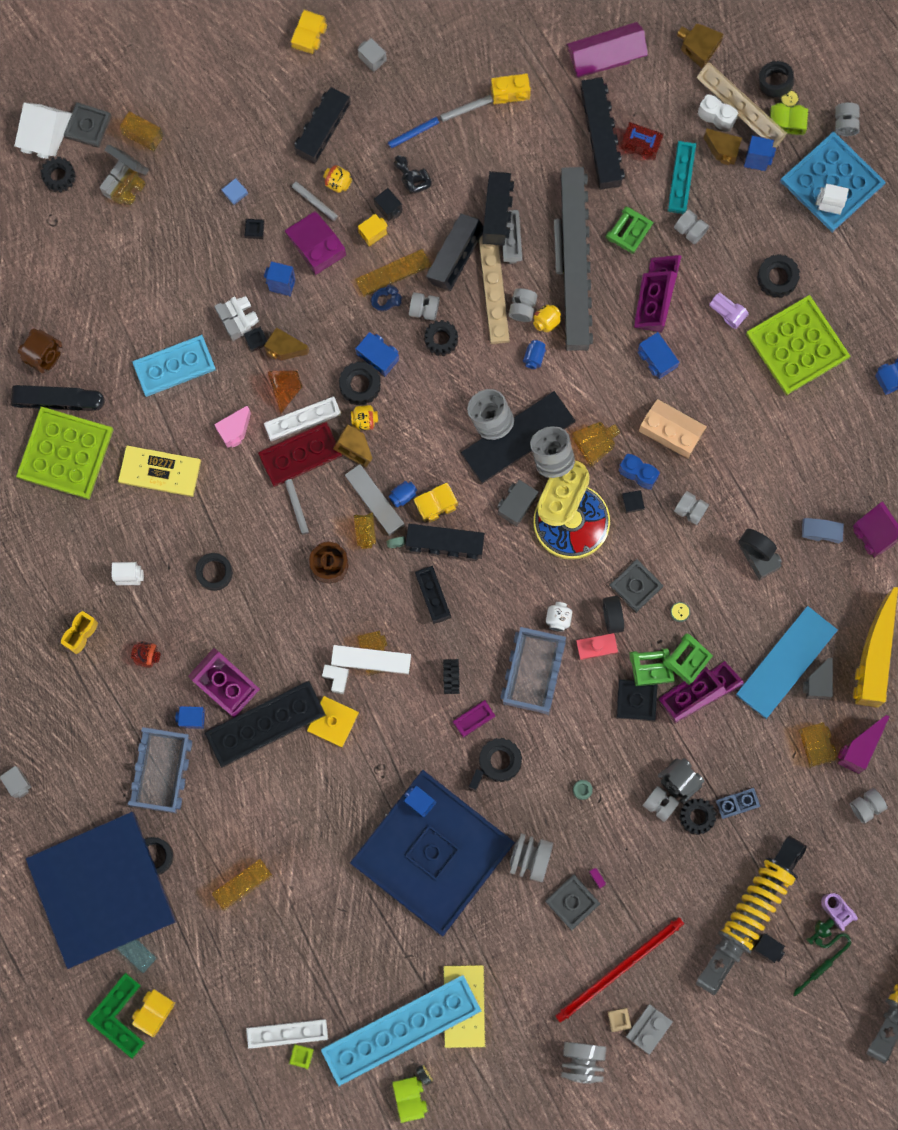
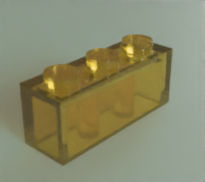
(242, 884)

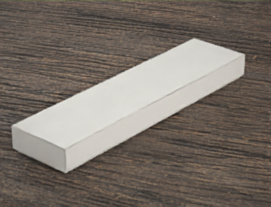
(302, 419)
(371, 659)
(287, 1033)

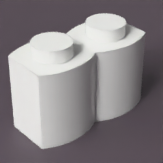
(715, 112)
(832, 198)
(127, 573)

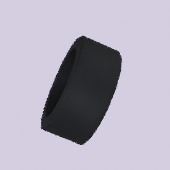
(776, 90)
(757, 544)
(213, 557)
(613, 614)
(168, 852)

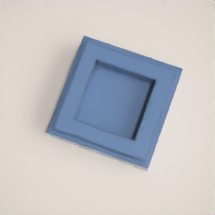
(234, 191)

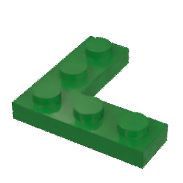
(105, 1018)

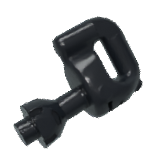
(411, 177)

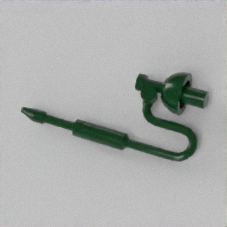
(823, 931)

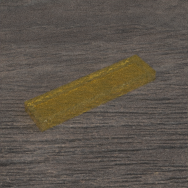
(393, 272)

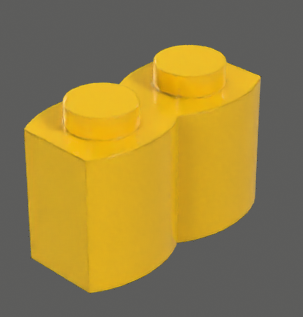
(308, 32)
(436, 502)
(76, 636)
(153, 1012)

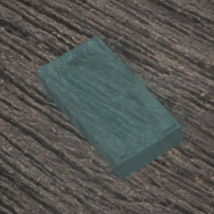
(138, 955)

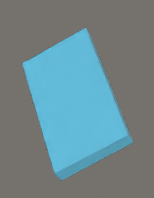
(174, 365)

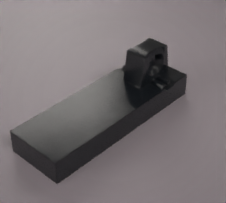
(433, 595)

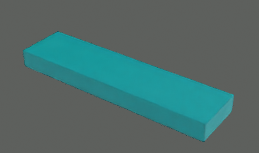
(681, 177)

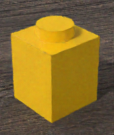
(373, 229)

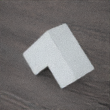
(339, 677)

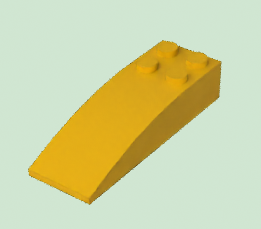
(876, 656)

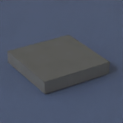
(87, 125)
(126, 159)
(636, 585)
(572, 902)

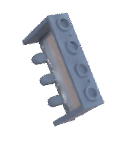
(533, 670)
(160, 770)

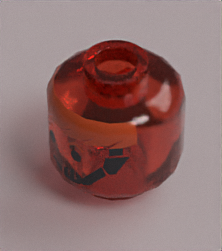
(145, 654)

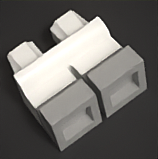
(233, 317)

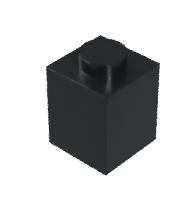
(388, 204)
(769, 948)

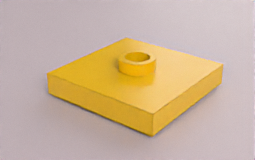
(337, 723)

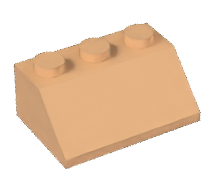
(672, 428)

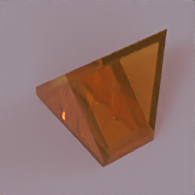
(285, 386)

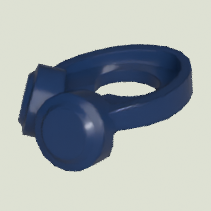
(395, 300)

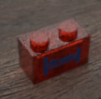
(642, 141)

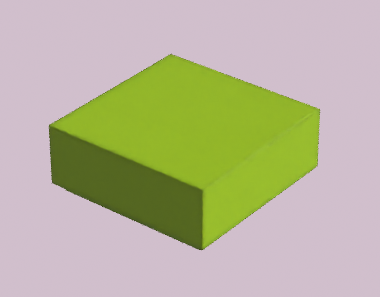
(301, 1056)

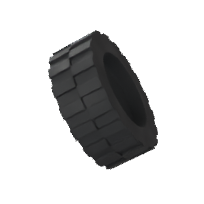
(785, 263)
(366, 396)
(500, 745)

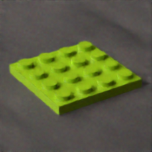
(798, 345)
(65, 453)

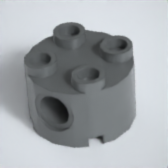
(681, 780)

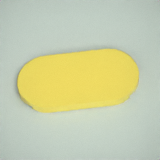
(563, 495)

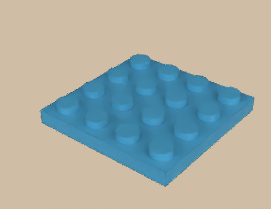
(836, 165)

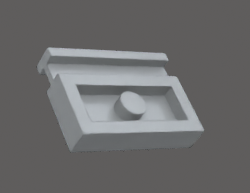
(649, 1029)

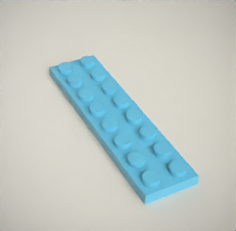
(401, 1030)

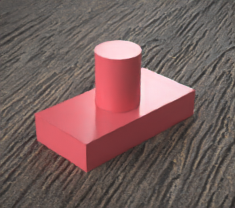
(597, 646)

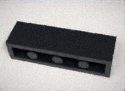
(322, 125)
(496, 209)
(455, 252)
(445, 541)

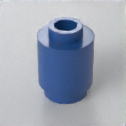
(534, 354)
(403, 494)

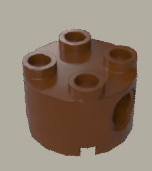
(40, 350)
(328, 562)

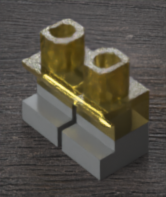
(120, 183)

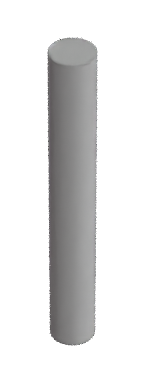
(466, 108)
(312, 199)
(558, 246)
(296, 506)

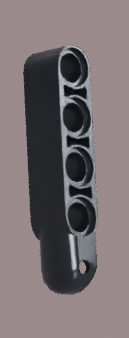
(56, 398)

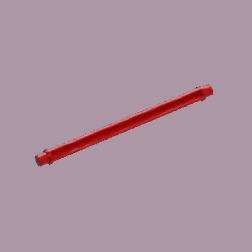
(619, 970)

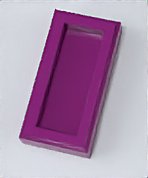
(474, 718)

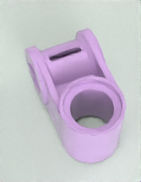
(839, 912)

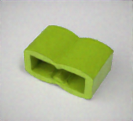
(790, 119)
(409, 1100)

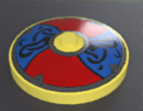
(580, 535)

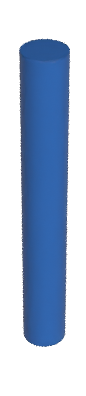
(410, 134)

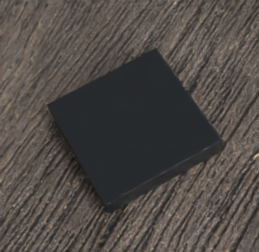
(636, 701)

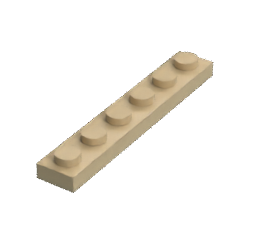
(747, 110)
(494, 293)

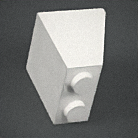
(41, 129)

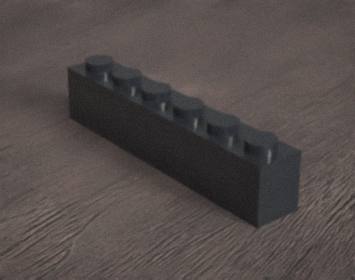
(601, 133)

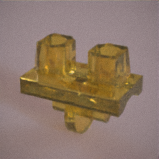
(365, 530)

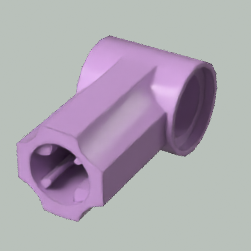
(733, 313)

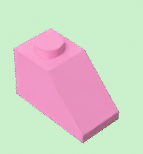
(234, 427)

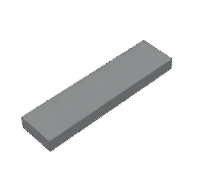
(374, 500)

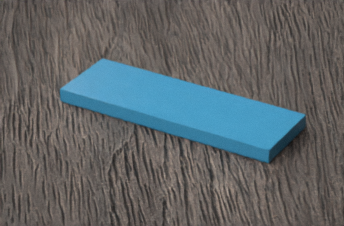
(786, 662)

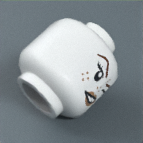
(559, 617)

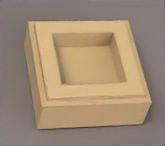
(619, 1020)

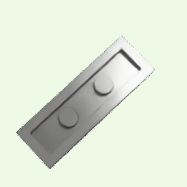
(513, 250)

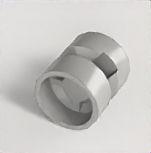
(847, 119)
(691, 226)
(523, 303)
(424, 306)
(691, 508)
(653, 804)
(866, 807)

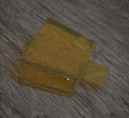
(595, 441)

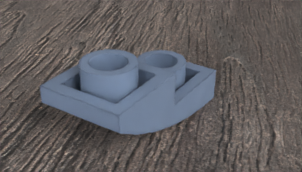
(822, 529)
(738, 803)

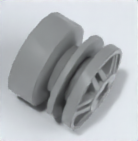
(490, 414)
(552, 452)
(531, 857)
(583, 1062)

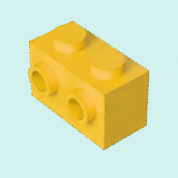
(510, 88)

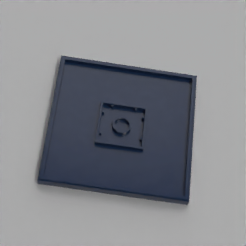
(433, 860)
(100, 890)

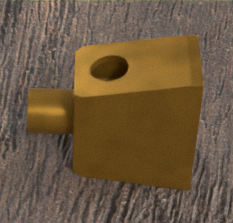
(700, 43)

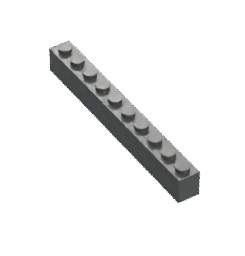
(575, 259)

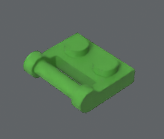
(635, 232)
(694, 661)
(651, 673)

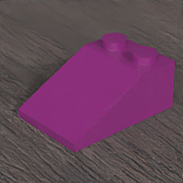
(316, 242)
(877, 530)
(223, 682)
(859, 751)

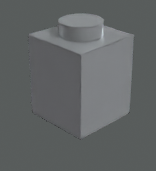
(371, 54)
(15, 782)

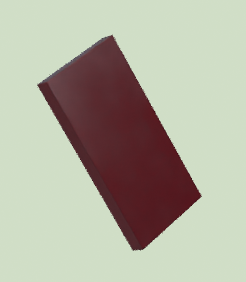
(299, 454)

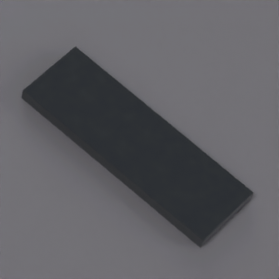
(493, 456)
(265, 724)

